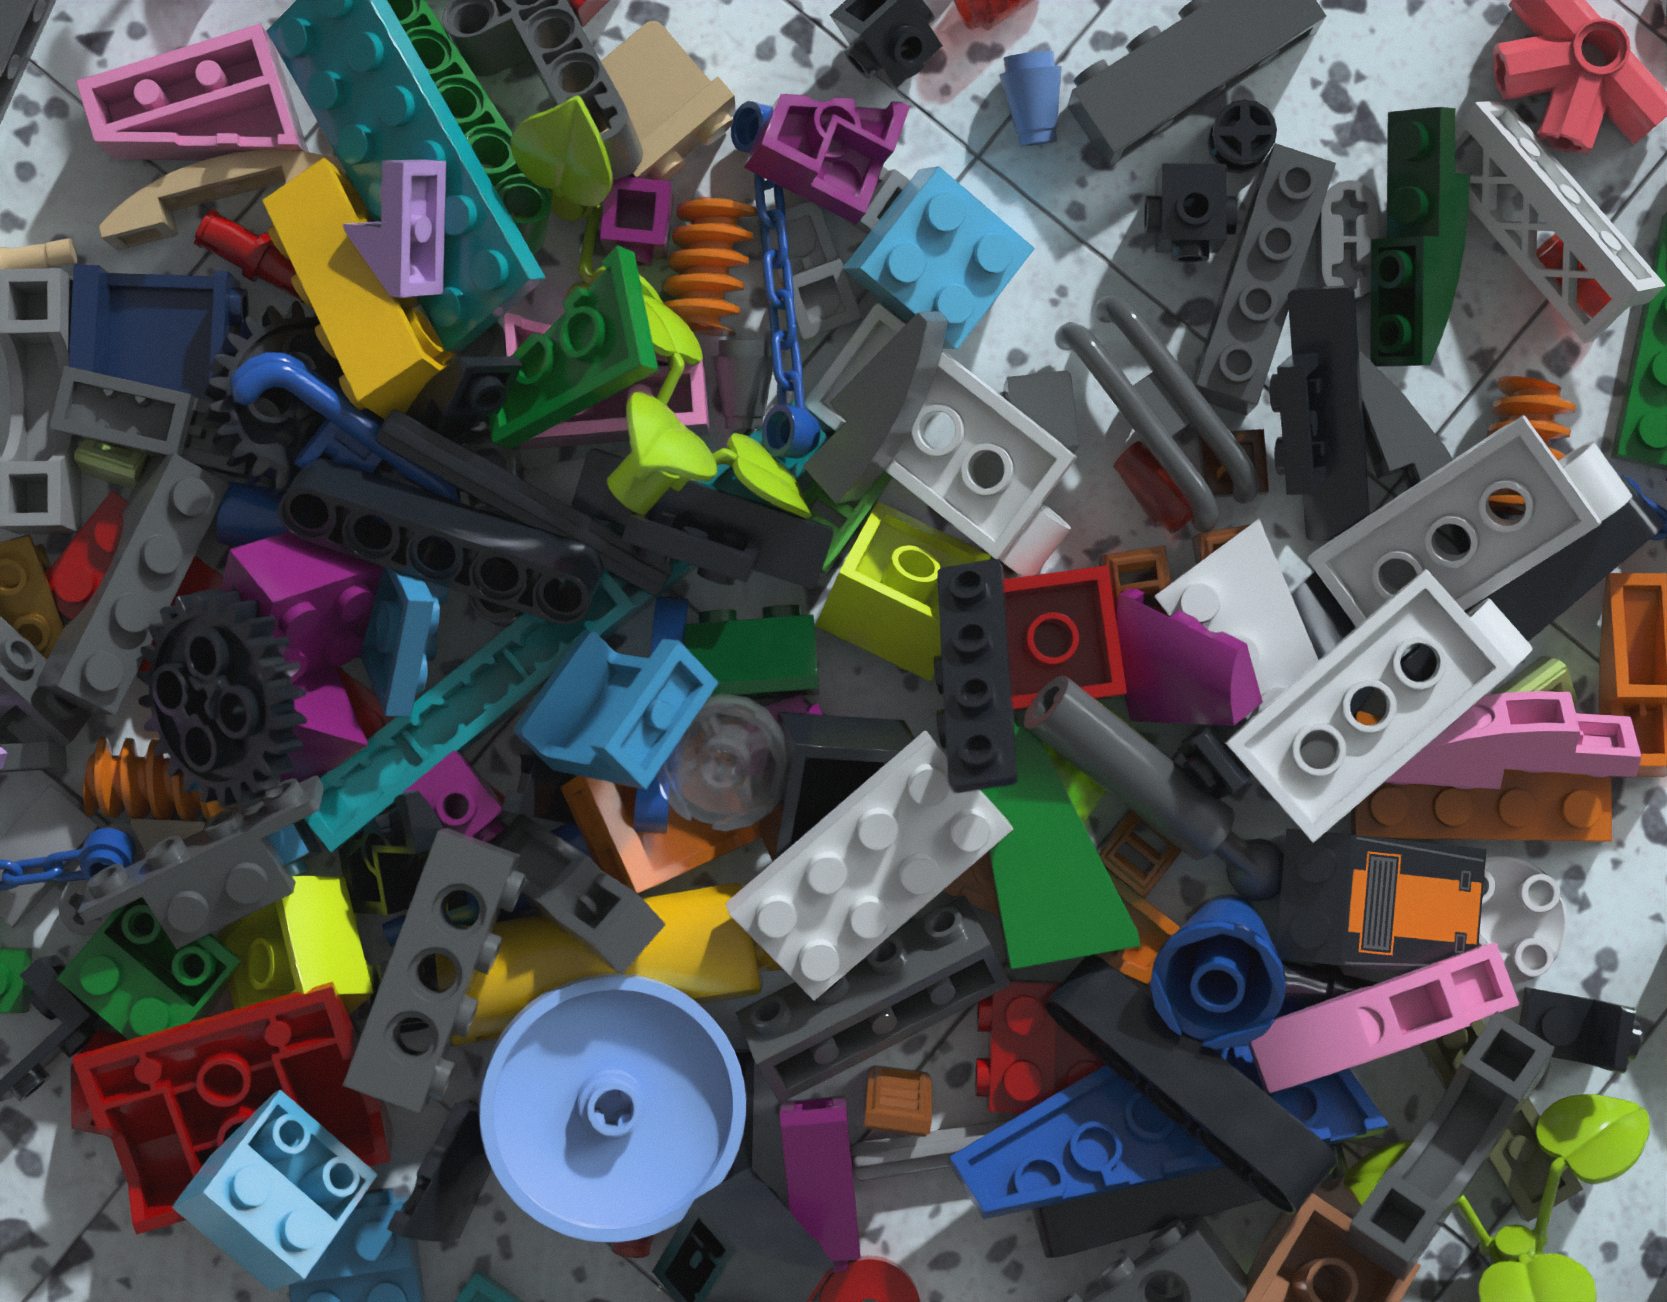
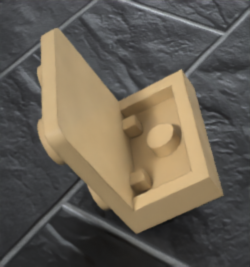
(667, 100)

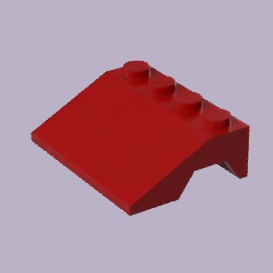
(191, 1086)

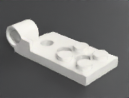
(1561, 506)
(1003, 519)
(1472, 658)

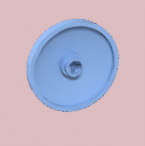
(611, 1107)

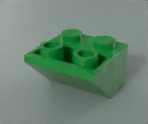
(140, 978)

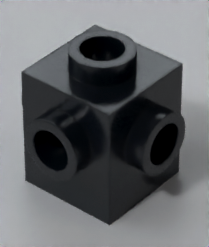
(887, 37)
(1195, 190)

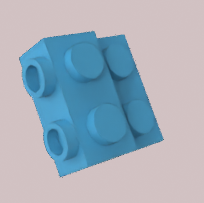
(401, 639)
(366, 1259)

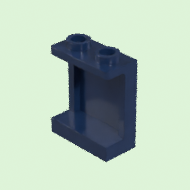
(153, 325)

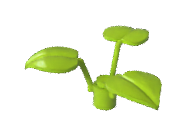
(567, 155)
(671, 455)
(1586, 1133)

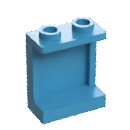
(615, 711)

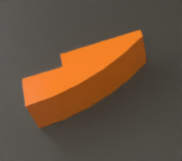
(1636, 662)

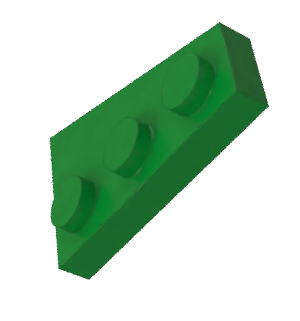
(583, 357)

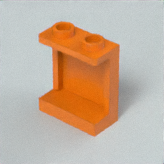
(643, 859)

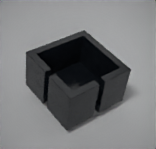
(825, 766)

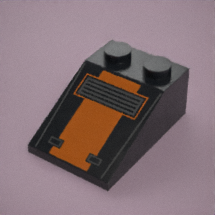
(1378, 901)

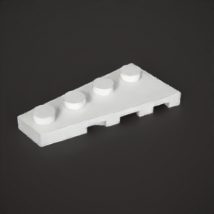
(1247, 597)

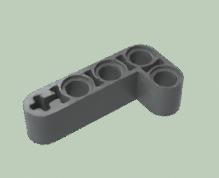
(506, 32)

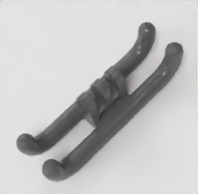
(1162, 407)

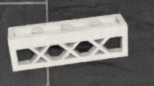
(1566, 211)

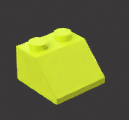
(890, 589)
(299, 946)

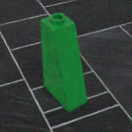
(1047, 872)

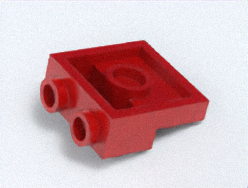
(1026, 1049)

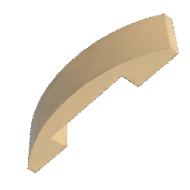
(149, 212)

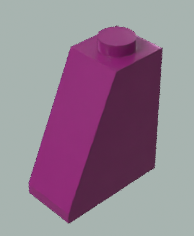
(821, 1174)

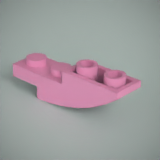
(1526, 734)
(1383, 1018)

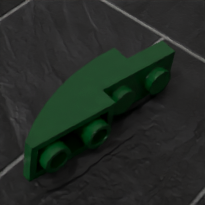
(1426, 233)

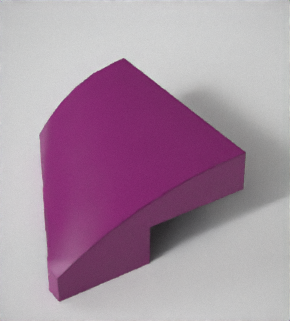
(827, 150)
(1182, 669)

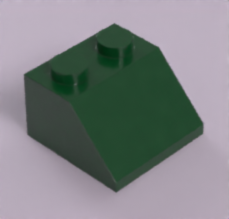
(757, 655)

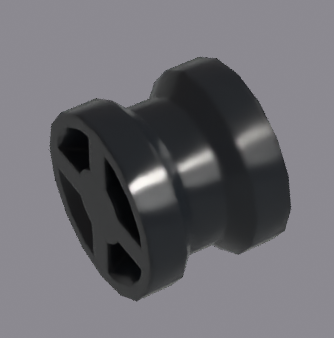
(1243, 122)

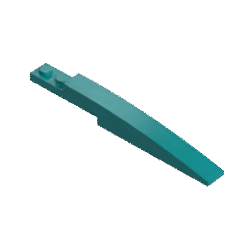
(485, 692)

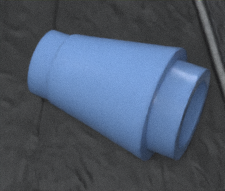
(1032, 95)

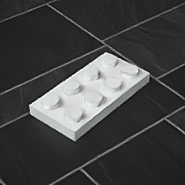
(867, 867)

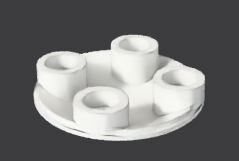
(1522, 916)

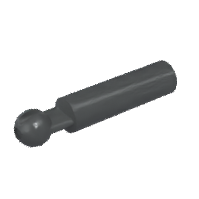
(1151, 785)

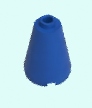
(1220, 975)

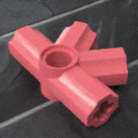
(1578, 89)

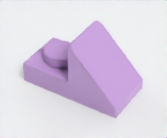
(409, 240)

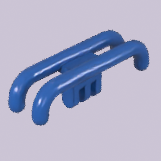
(347, 432)

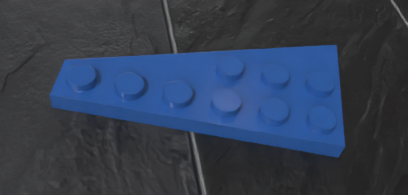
(1111, 1138)

